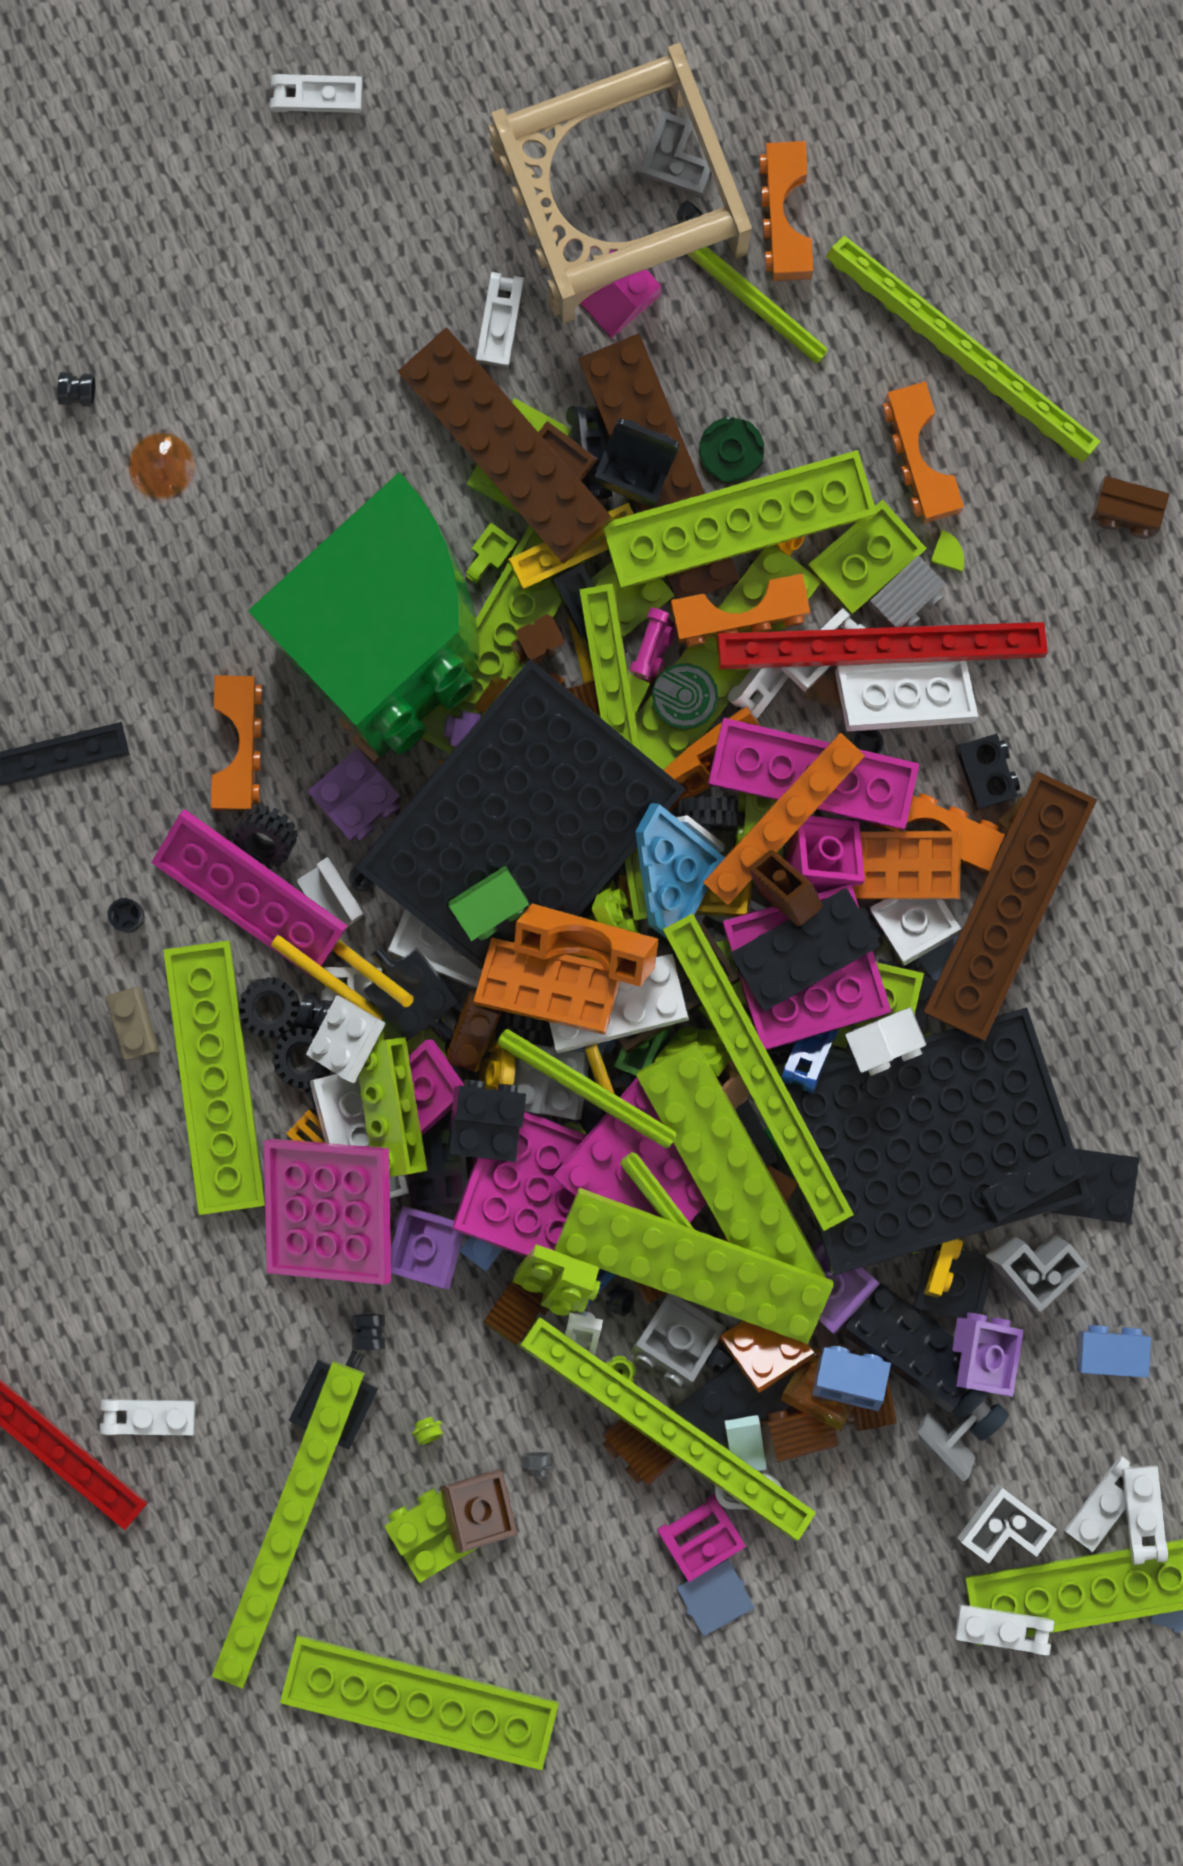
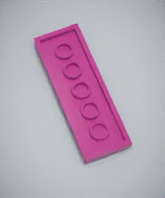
(770, 761)
(246, 890)

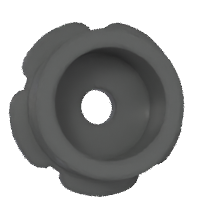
(537, 1463)

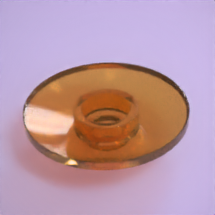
(173, 476)

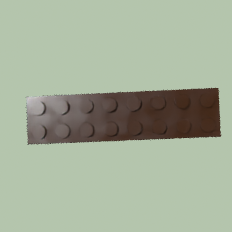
(629, 389)
(505, 445)
(1010, 906)

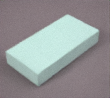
(746, 1441)

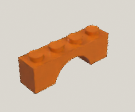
(789, 251)
(934, 493)
(699, 619)
(235, 785)
(978, 840)
(550, 932)

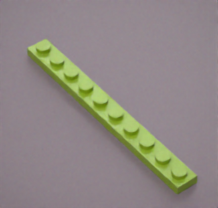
(963, 349)
(613, 695)
(758, 1072)
(667, 1429)
(288, 1524)

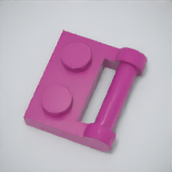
(657, 637)
(706, 1548)

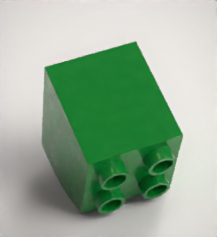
(379, 620)

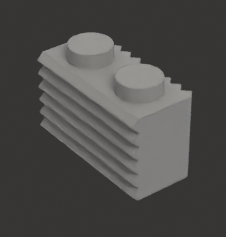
(908, 594)

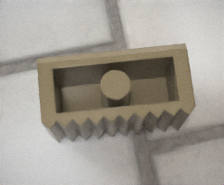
(132, 1023)

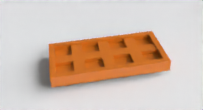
(910, 865)
(552, 990)

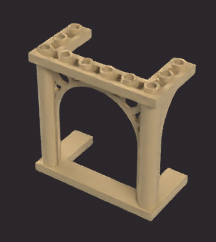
(579, 279)

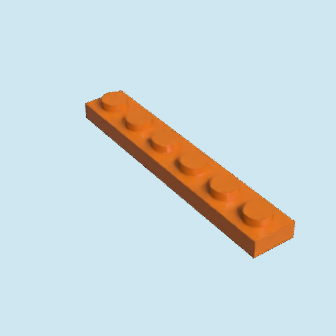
(784, 817)

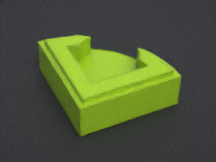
(948, 552)

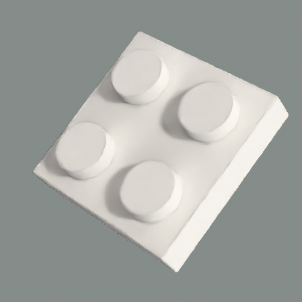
(915, 925)
(345, 1039)

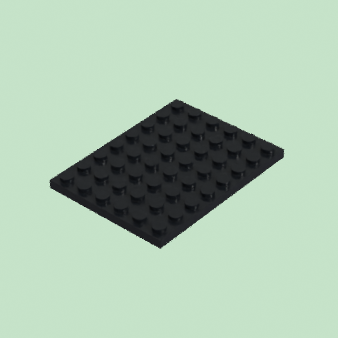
(525, 789)
(933, 1136)

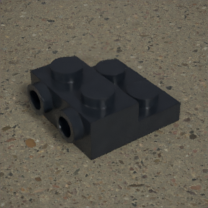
(486, 1121)

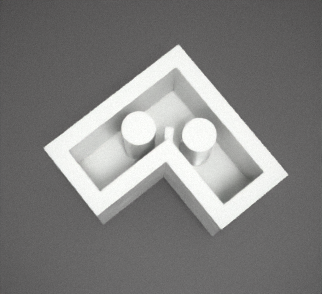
(885, 1040)
(1003, 1517)

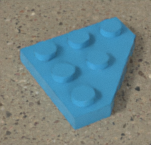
(672, 867)

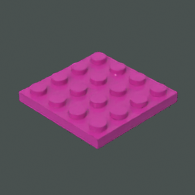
(833, 1003)
(598, 1168)
(520, 1200)
(327, 1211)

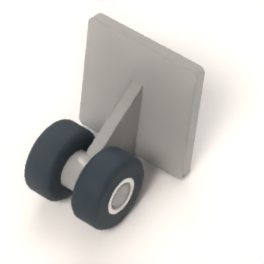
(946, 1443)

